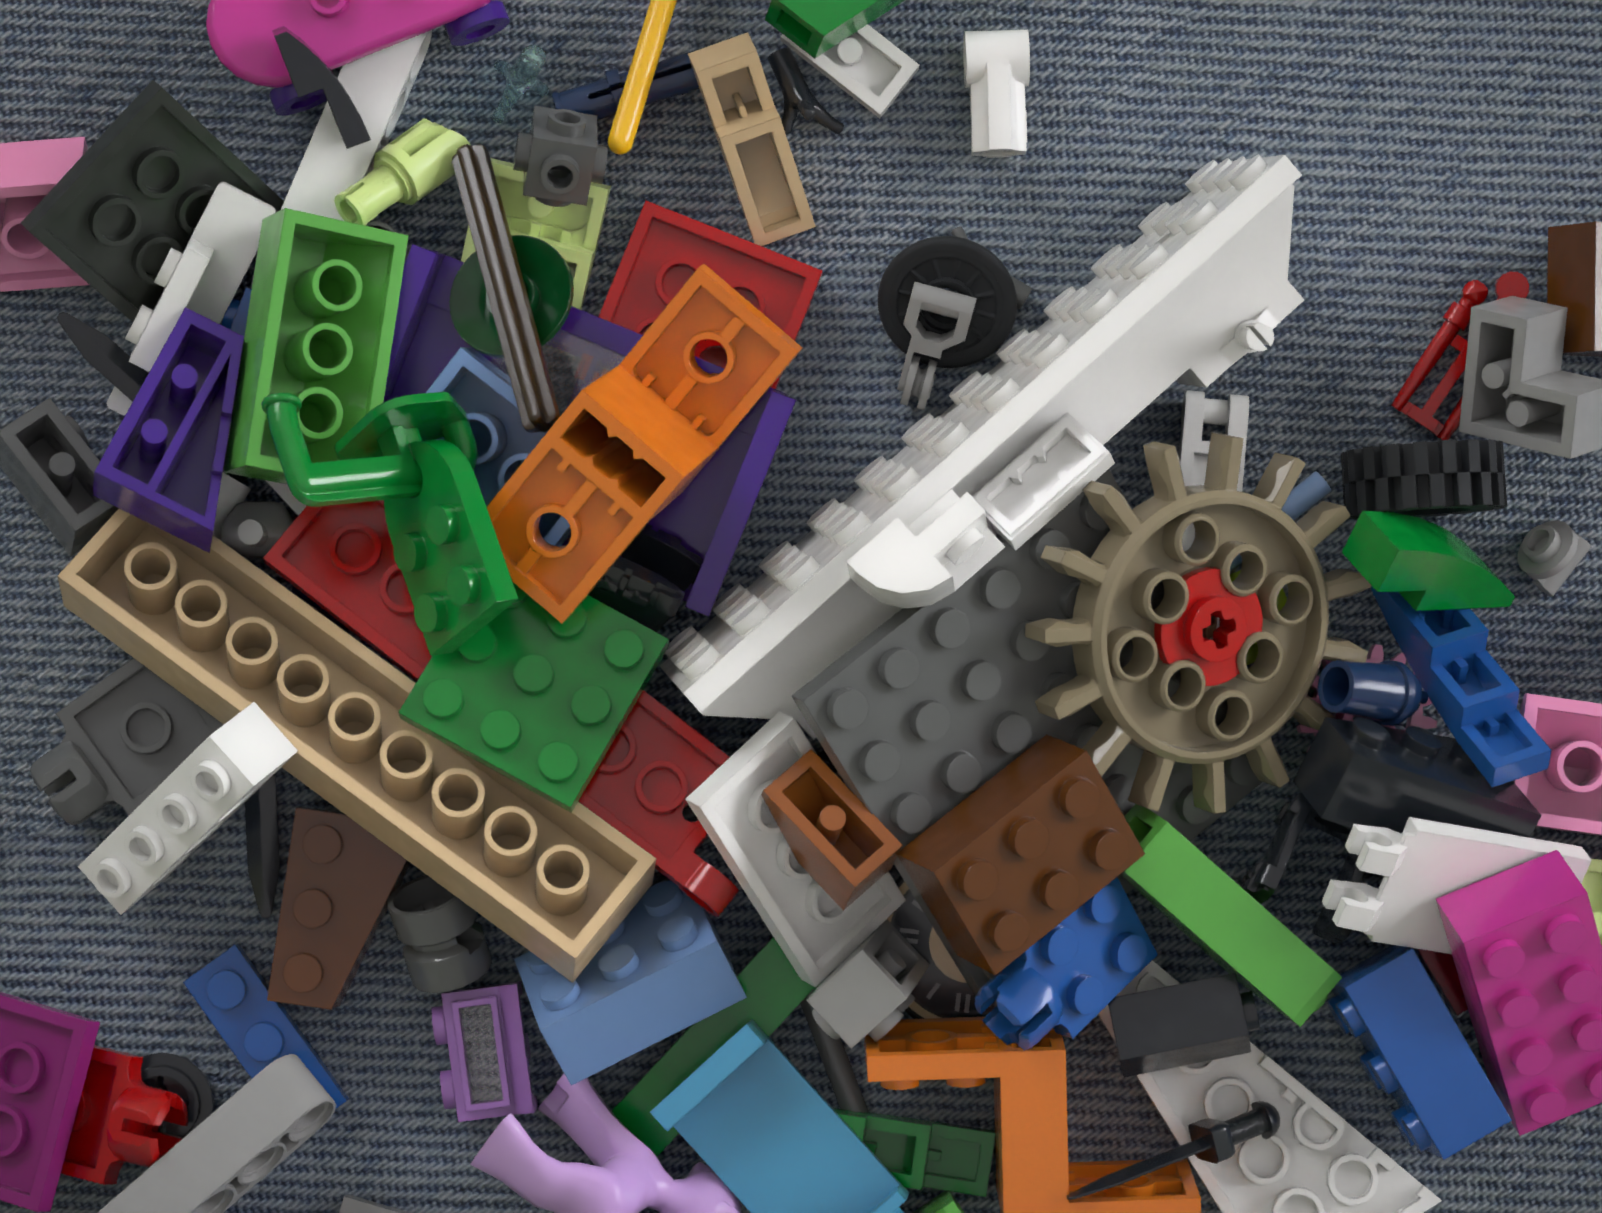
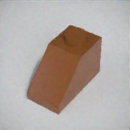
(830, 829)

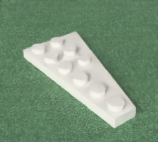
(1309, 1163)

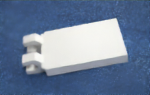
(1422, 866)

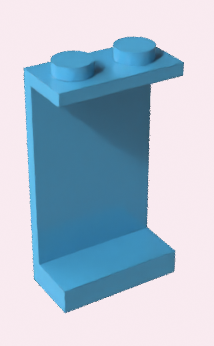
(775, 1134)

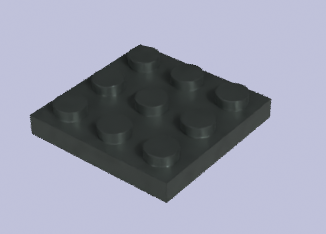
(138, 198)

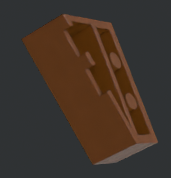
(329, 907)

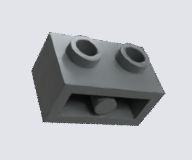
(55, 473)

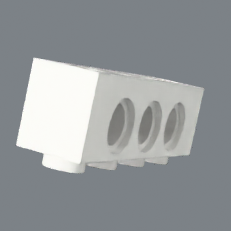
(187, 807)

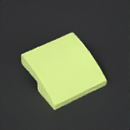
(568, 229)

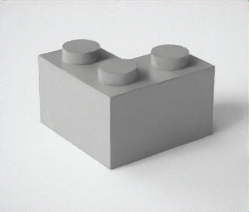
(1517, 381)

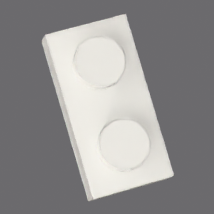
(864, 67)

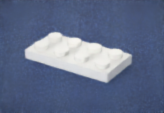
(791, 903)

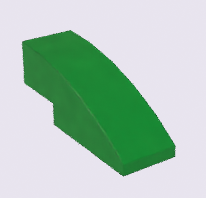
(1422, 563)

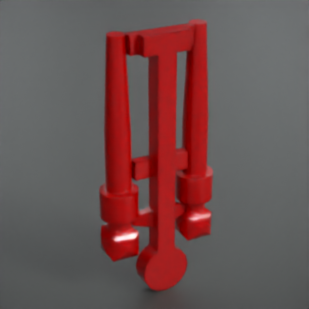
(1456, 319)

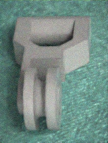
(919, 381)

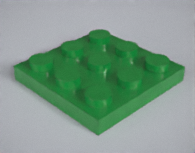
(538, 693)

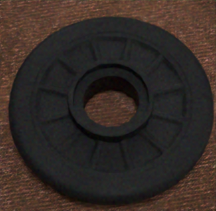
(954, 265)

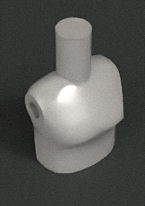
(255, 527)

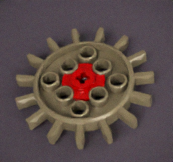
(1201, 622)

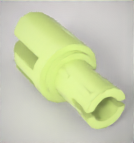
(402, 172)

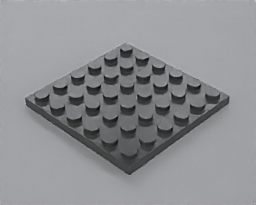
(952, 693)

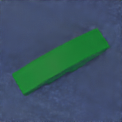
(771, 994)
(927, 1151)

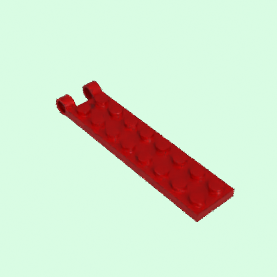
(349, 569)

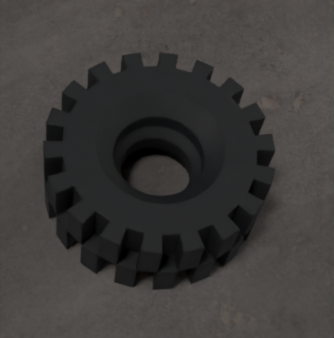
(1425, 478)

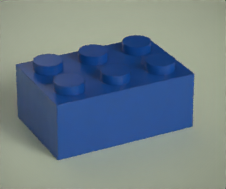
(1416, 1053)

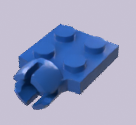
(1068, 972)

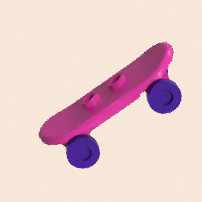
(336, 31)

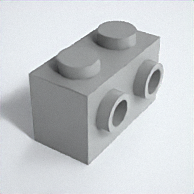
(869, 988)

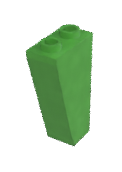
(1226, 920)

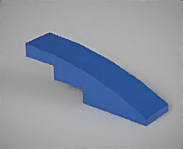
(1467, 687)

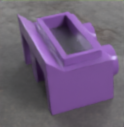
(485, 1052)

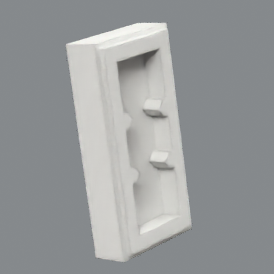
(1042, 480)

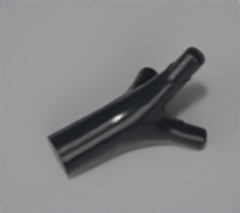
(797, 93)

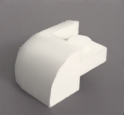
(928, 557)

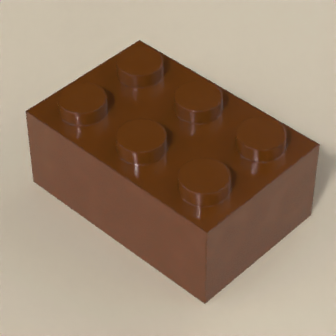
(1021, 853)

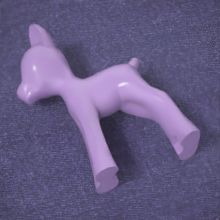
(624, 1173)

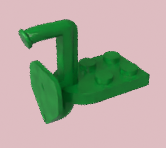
(429, 498)

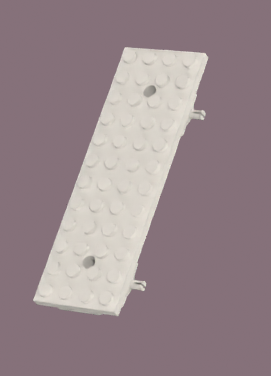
(1160, 311)

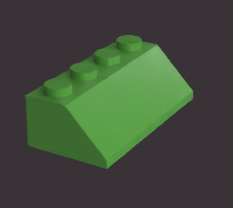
(314, 330)

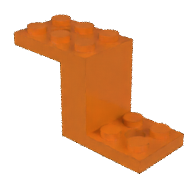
(635, 440)
(1028, 1117)

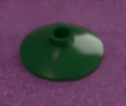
(547, 287)

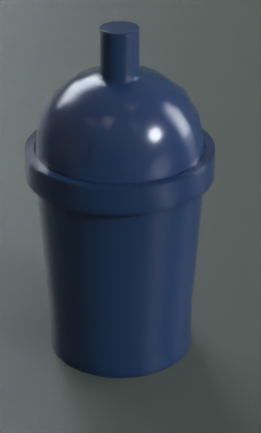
(1375, 691)

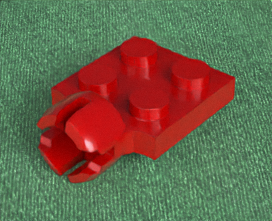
(119, 1119)

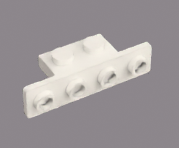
(200, 277)

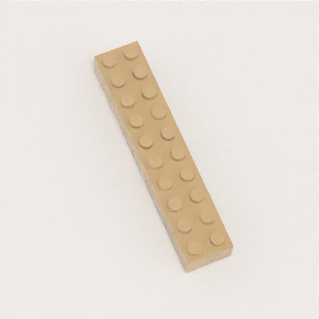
(242, 638)

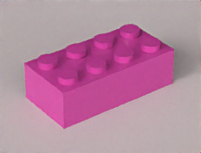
(1532, 986)

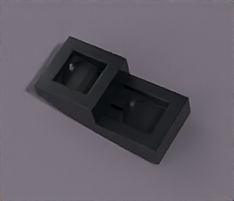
(312, 74)

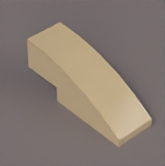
(752, 139)

